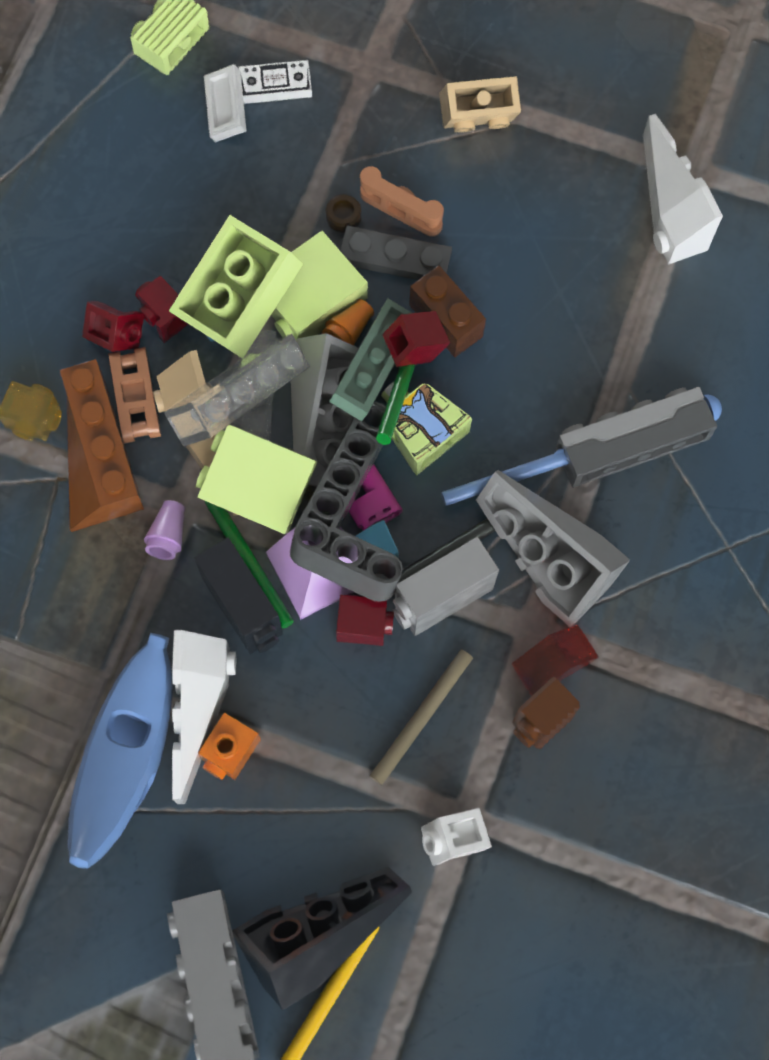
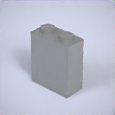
(444, 587)

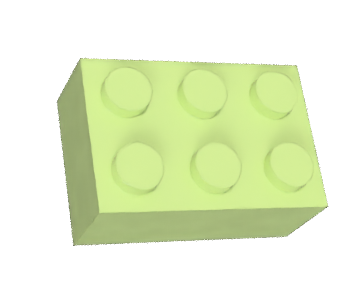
(236, 286)

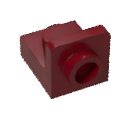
(112, 327)

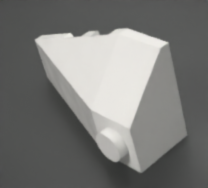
(681, 206)
(202, 680)

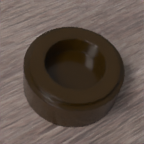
(343, 212)

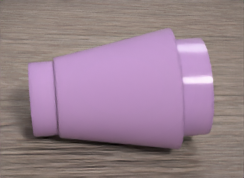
(166, 531)

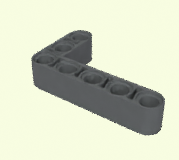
(338, 499)

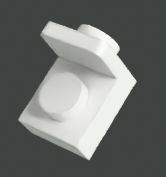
(455, 836)

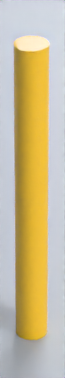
(325, 1002)

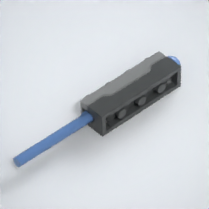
(618, 441)

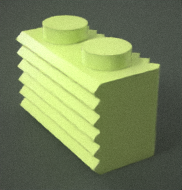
(169, 33)

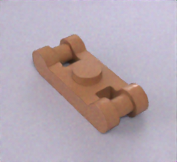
(401, 203)
(134, 394)

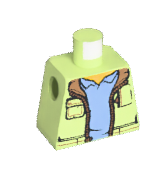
(427, 426)

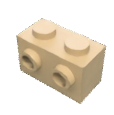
(480, 103)

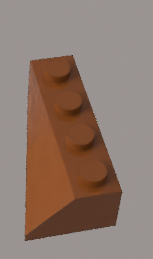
(98, 462)

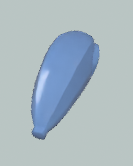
(121, 753)

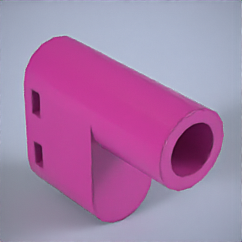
(376, 503)

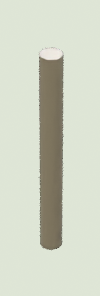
(421, 717)

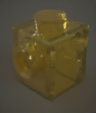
(30, 411)

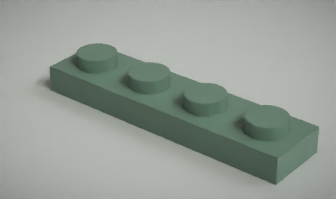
(369, 366)

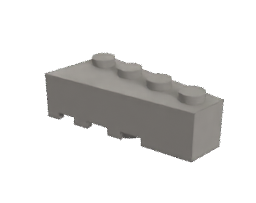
(213, 978)

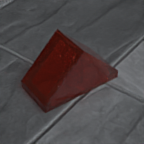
(555, 656)

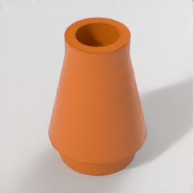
(350, 322)

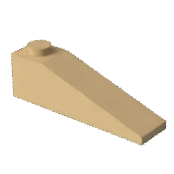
(176, 384)

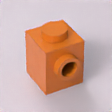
(228, 747)

